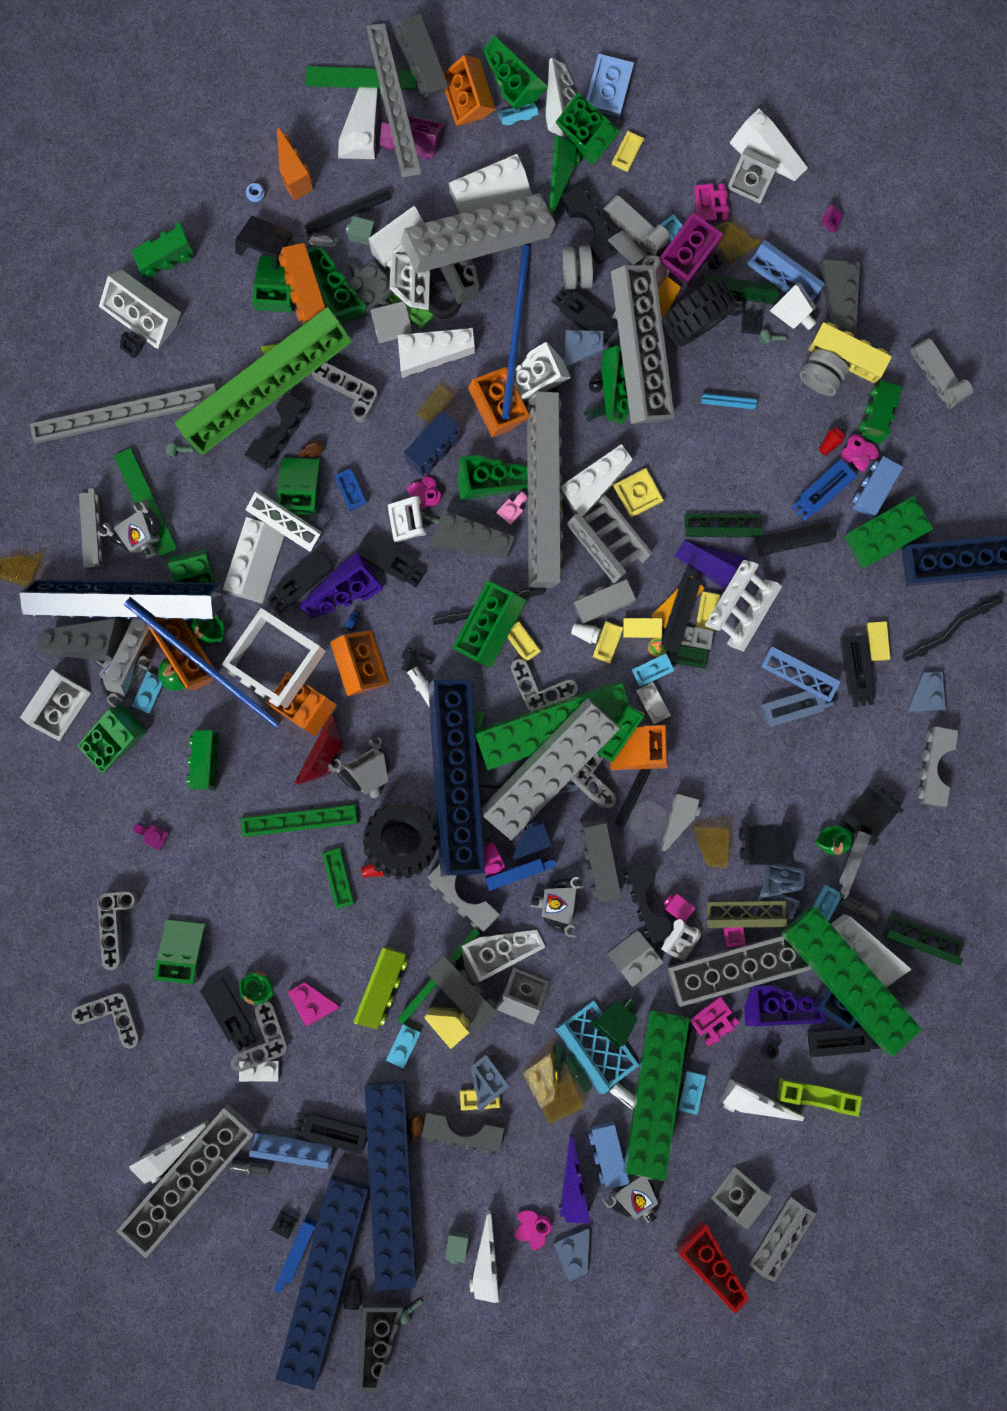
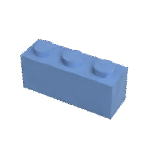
(876, 487)
(608, 1155)

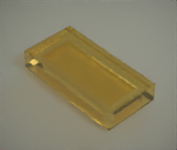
(434, 404)

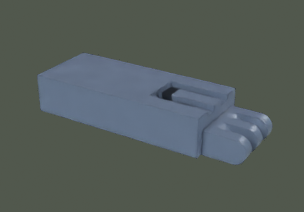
(789, 708)

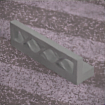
(90, 522)
(781, 1238)

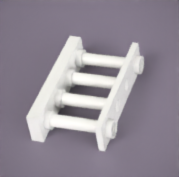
(755, 612)

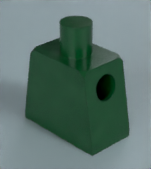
(616, 1021)

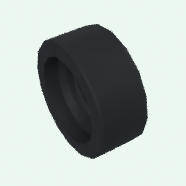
(442, 314)

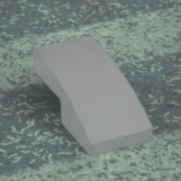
(697, 638)

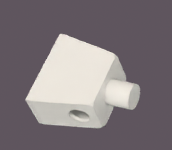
(795, 308)

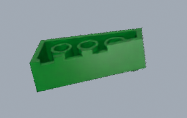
(334, 289)

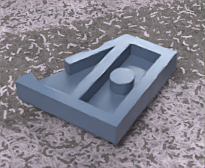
(582, 345)
(487, 1082)

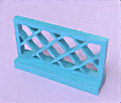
(586, 1060)

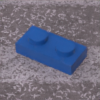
(350, 489)

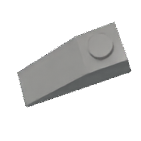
(681, 815)

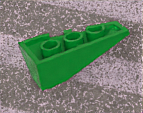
(516, 80)
(562, 171)
(614, 385)
(487, 477)

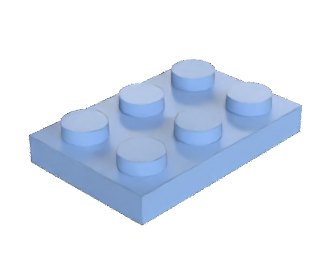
(609, 84)

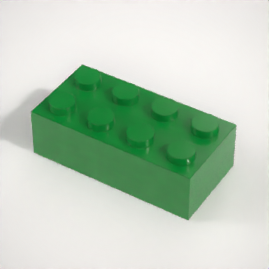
(888, 532)

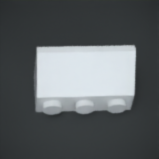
(390, 236)
(55, 705)

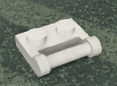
(401, 520)
(678, 946)

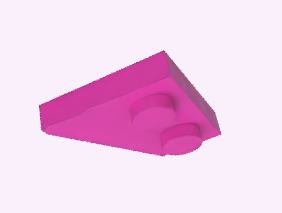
(311, 1003)

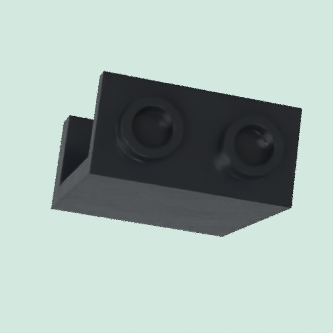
(264, 238)
(872, 810)
(766, 845)

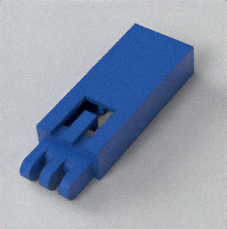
(827, 486)
(518, 873)
(296, 1253)

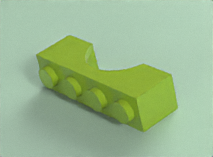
(815, 1095)

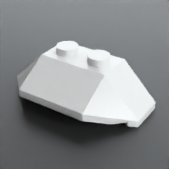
(405, 282)

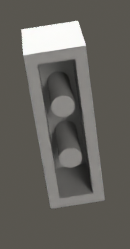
(604, 601)

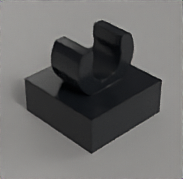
(751, 323)
(131, 344)
(284, 1225)

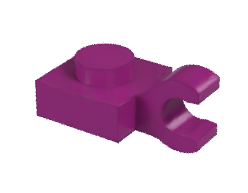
(153, 837)

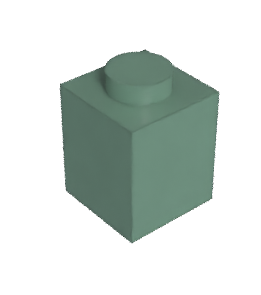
(360, 230)
(456, 1247)

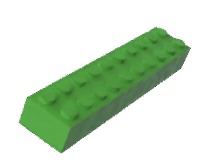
(263, 381)

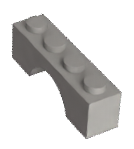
(120, 672)
(933, 790)
(481, 914)

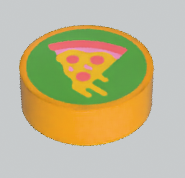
(654, 649)

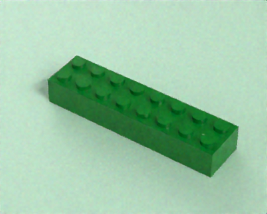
(525, 733)
(851, 981)
(656, 1096)

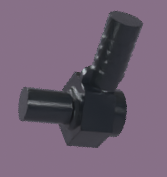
(409, 655)

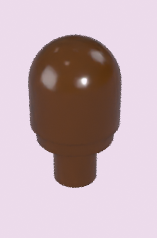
(312, 449)
(415, 1127)

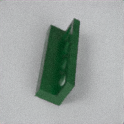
(748, 290)
(722, 531)
(924, 947)

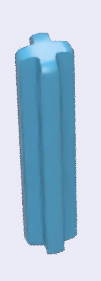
(729, 401)

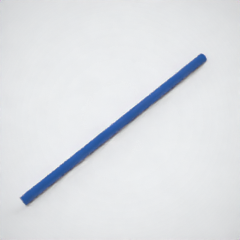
(515, 332)
(201, 663)

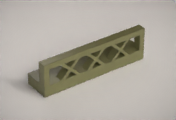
(746, 921)

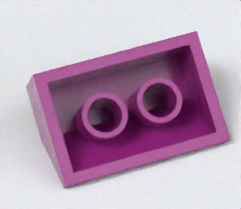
(424, 133)
(691, 248)

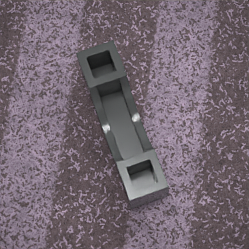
(487, 1137)

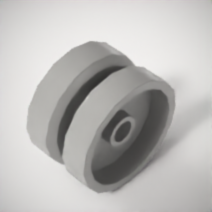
(577, 267)
(824, 372)

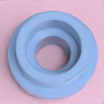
(255, 187)

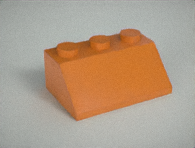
(468, 91)
(488, 396)
(359, 662)

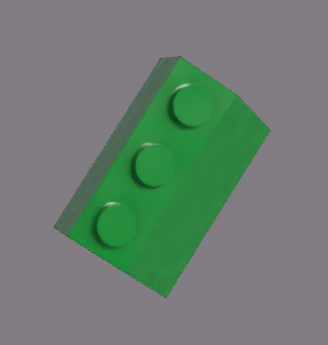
(203, 760)

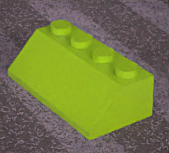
(380, 988)

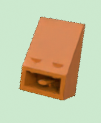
(293, 172)
(307, 709)
(644, 750)

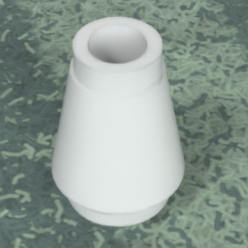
(586, 632)

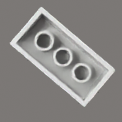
(490, 185)
(139, 308)
(253, 561)

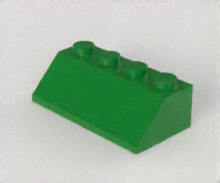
(489, 624)

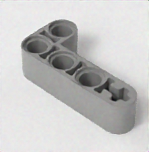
(636, 227)
(940, 374)
(342, 387)
(116, 930)

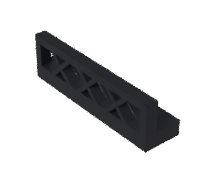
(795, 539)
(680, 613)

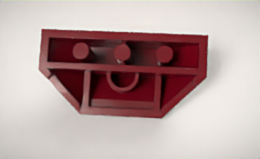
(323, 753)

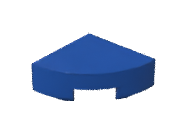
(352, 621)

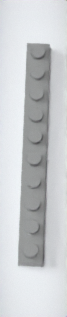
(393, 100)
(120, 414)

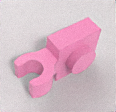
(511, 510)

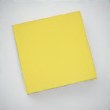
(638, 493)

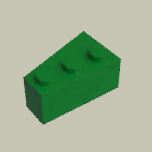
(163, 252)
(880, 411)

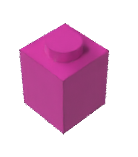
(492, 861)
(678, 907)

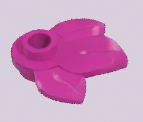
(860, 454)
(423, 491)
(529, 1228)

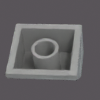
(753, 175)
(635, 958)
(523, 996)
(741, 1198)

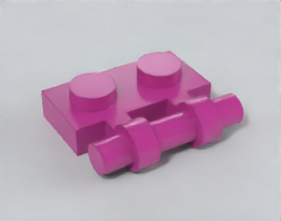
(705, 202)
(710, 1017)

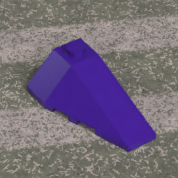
(711, 562)
(347, 583)
(776, 1006)
(573, 1196)

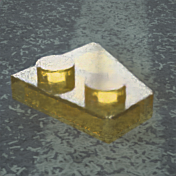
(735, 241)
(20, 569)
(713, 845)
(543, 1080)
(566, 1104)

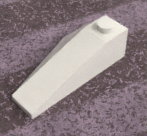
(764, 137)
(494, 953)
(485, 1271)

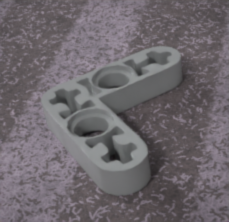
(534, 693)
(587, 772)
(116, 1012)
(269, 1040)

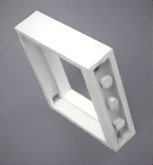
(299, 676)

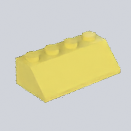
(857, 354)
(449, 1024)

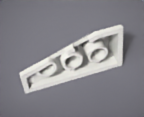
(558, 93)
(359, 131)
(540, 372)
(749, 1101)
(155, 1163)

